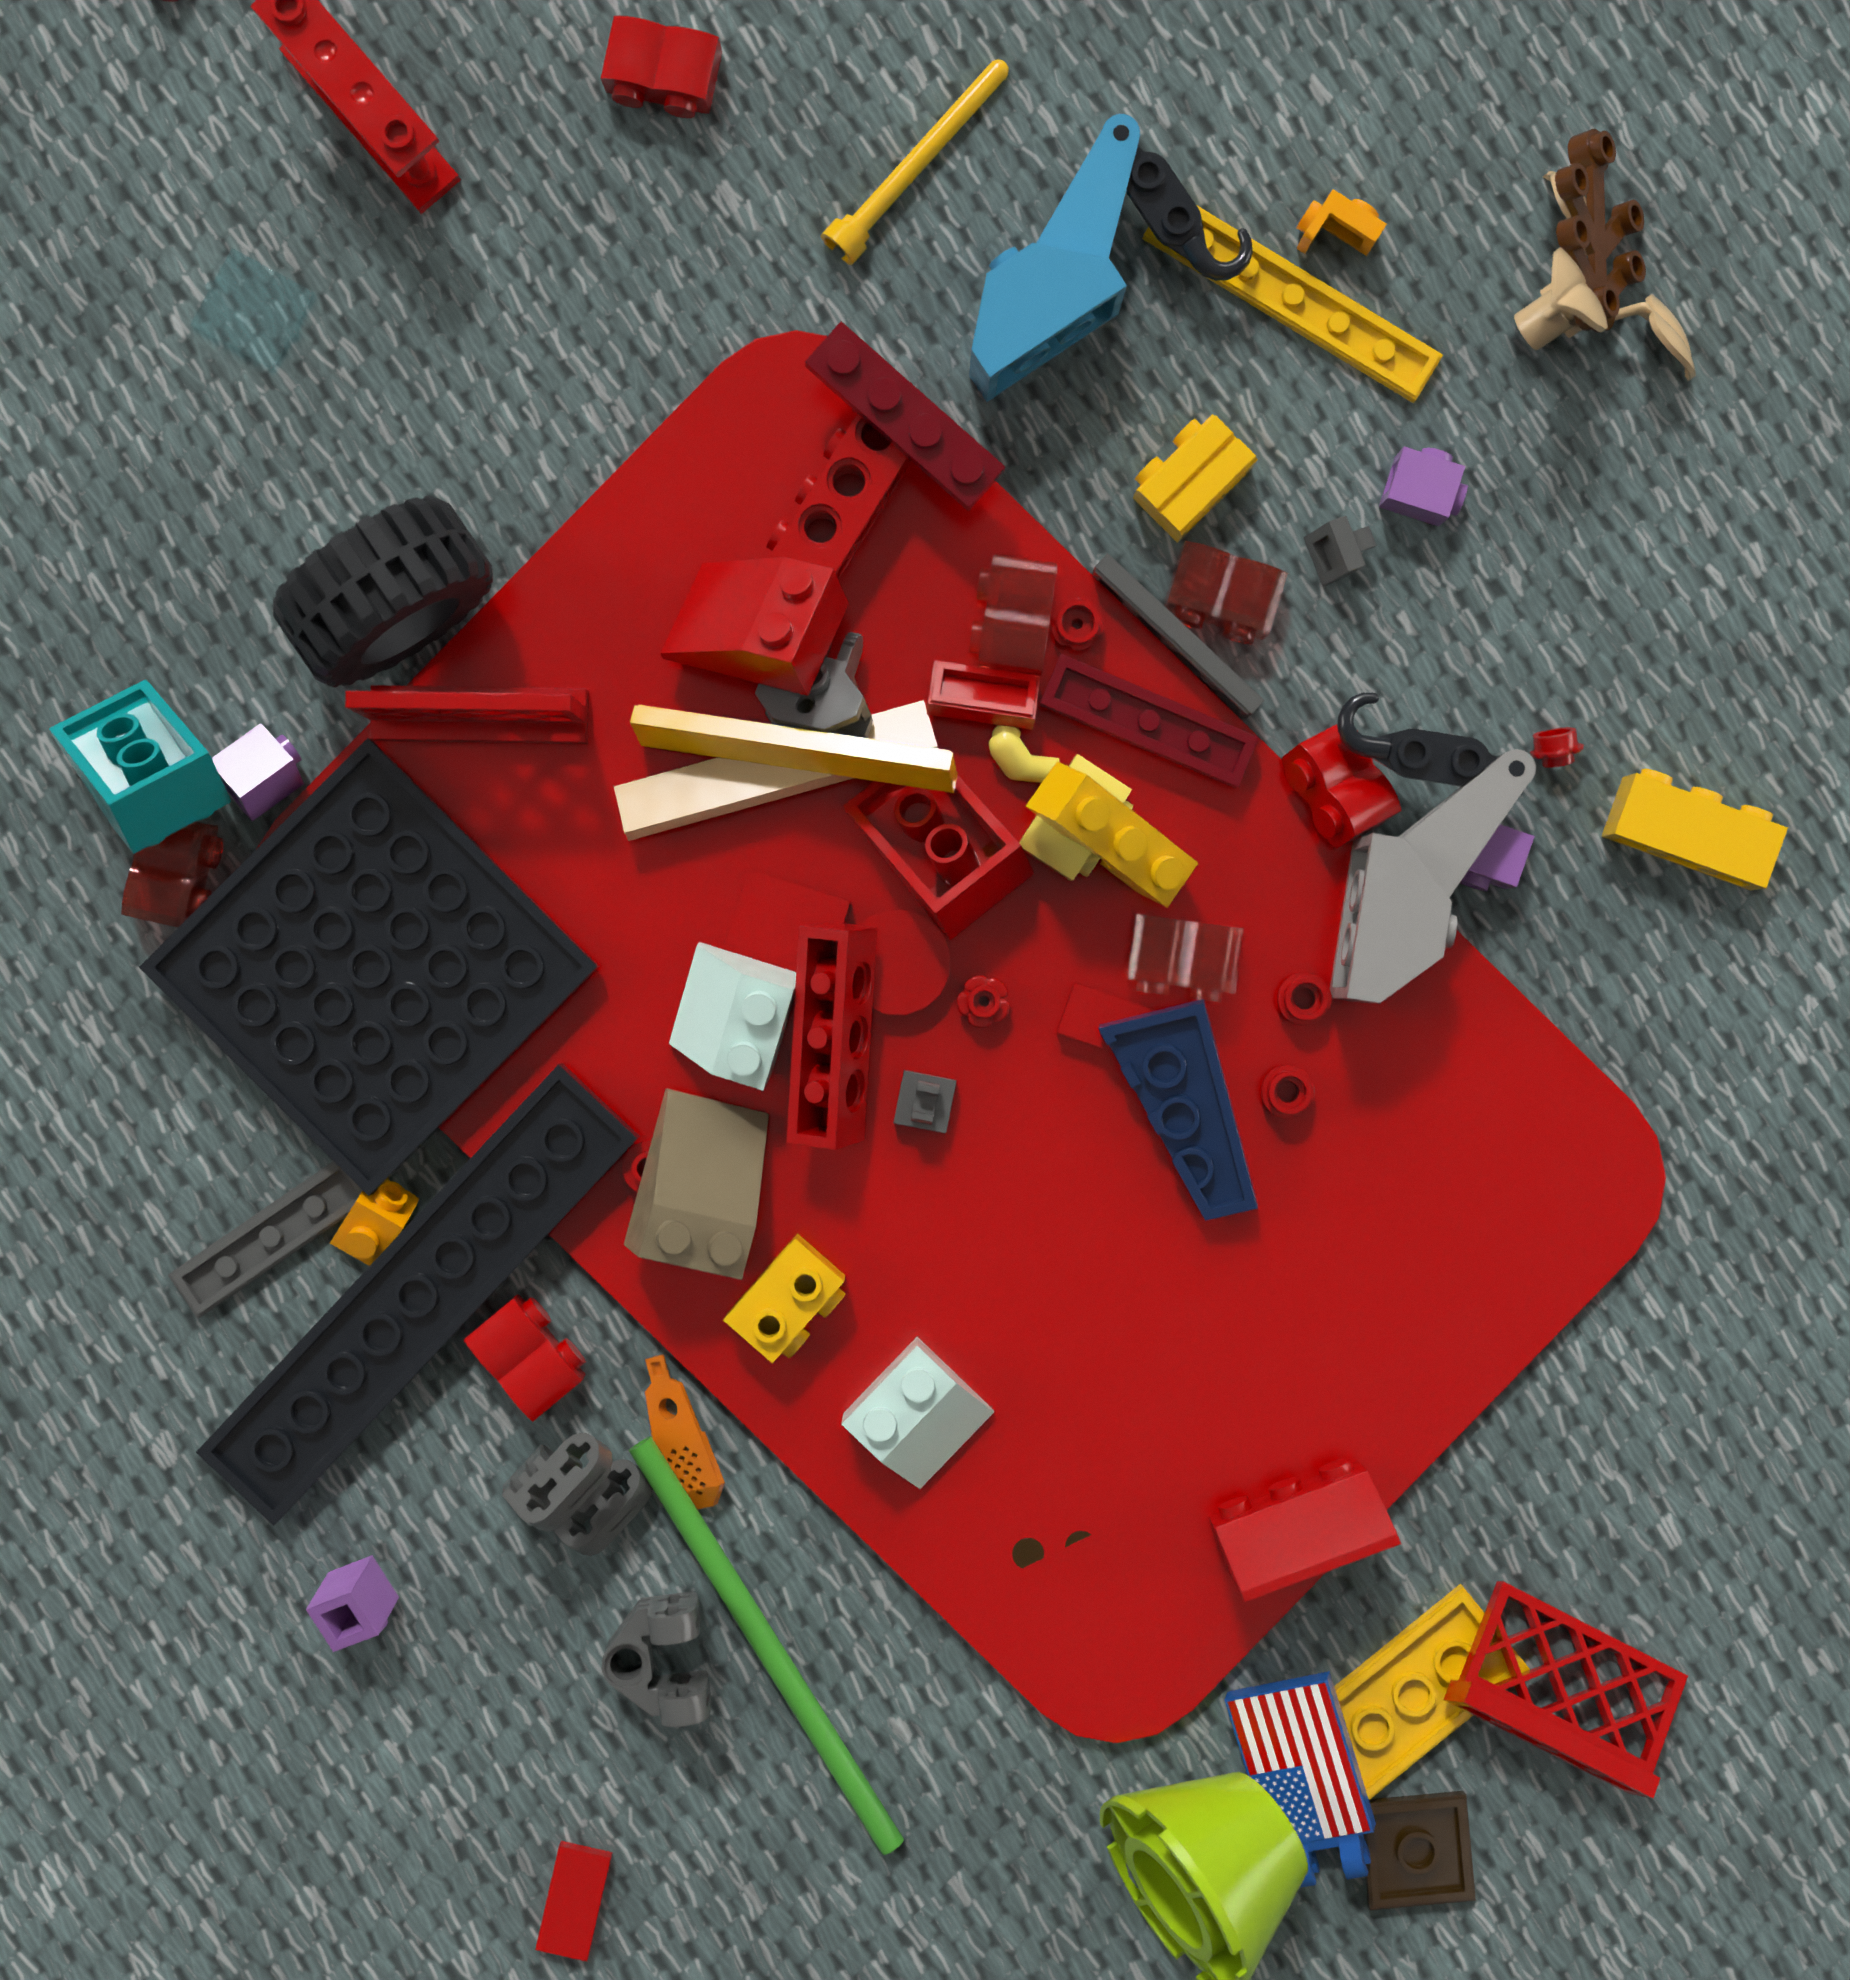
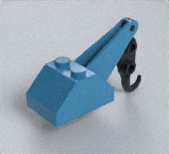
(1065, 283)

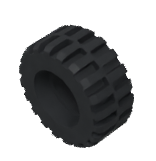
(382, 590)

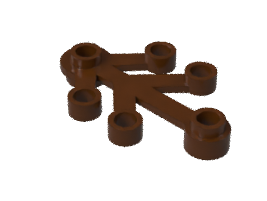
(1586, 228)

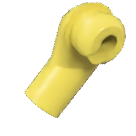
(1015, 758)

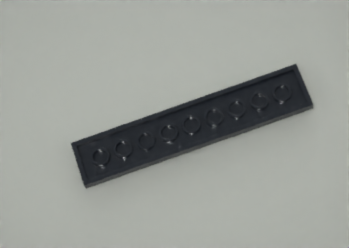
(418, 1293)

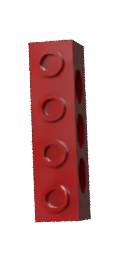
(850, 515)
(831, 1034)

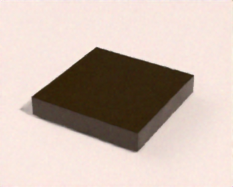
(1419, 1851)

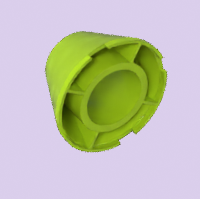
(1209, 1866)

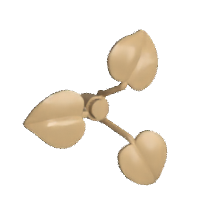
(1570, 295)

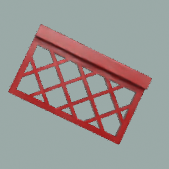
(473, 714)
(1564, 1736)

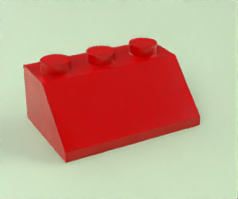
(1302, 1528)

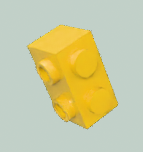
(786, 1299)

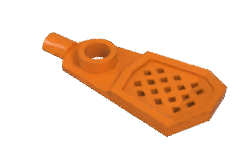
(679, 1433)

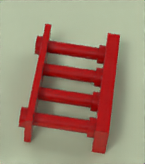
(360, 98)

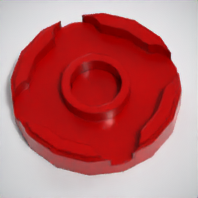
(909, 961)

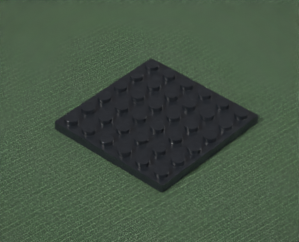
(369, 966)

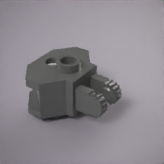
(833, 701)

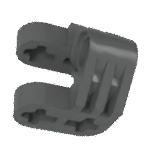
(561, 1496)
(660, 1620)

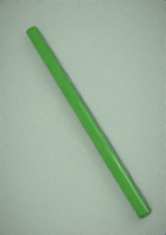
(766, 1645)

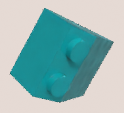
(141, 765)

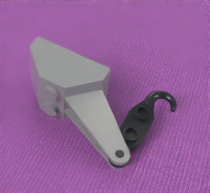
(1401, 886)

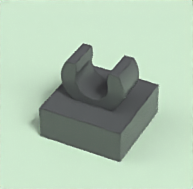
(1338, 549)
(925, 1101)

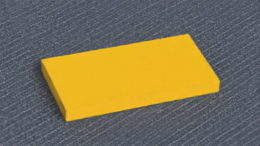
(1398, 1693)

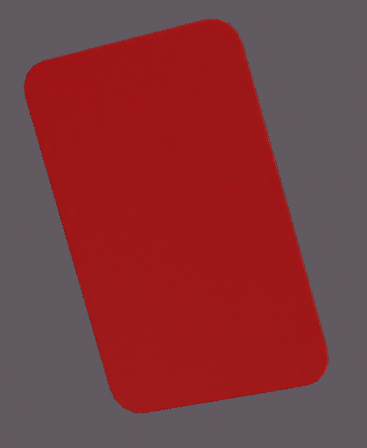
(1137, 1360)

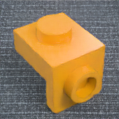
(1348, 220)
(375, 1222)

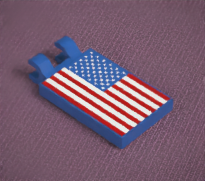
(1304, 1758)

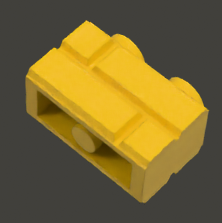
(1194, 476)

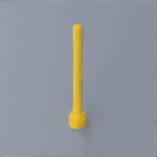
(853, 230)

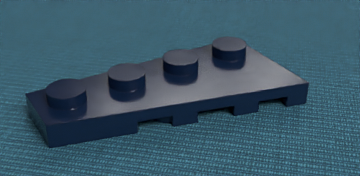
(1183, 1088)

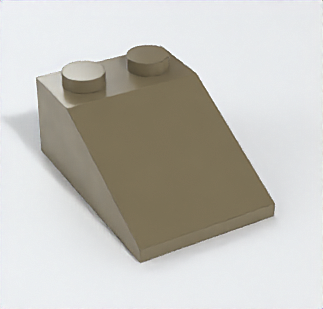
(700, 1185)

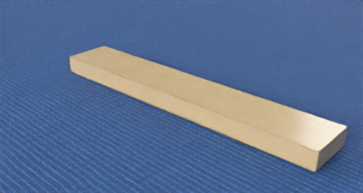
(733, 785)

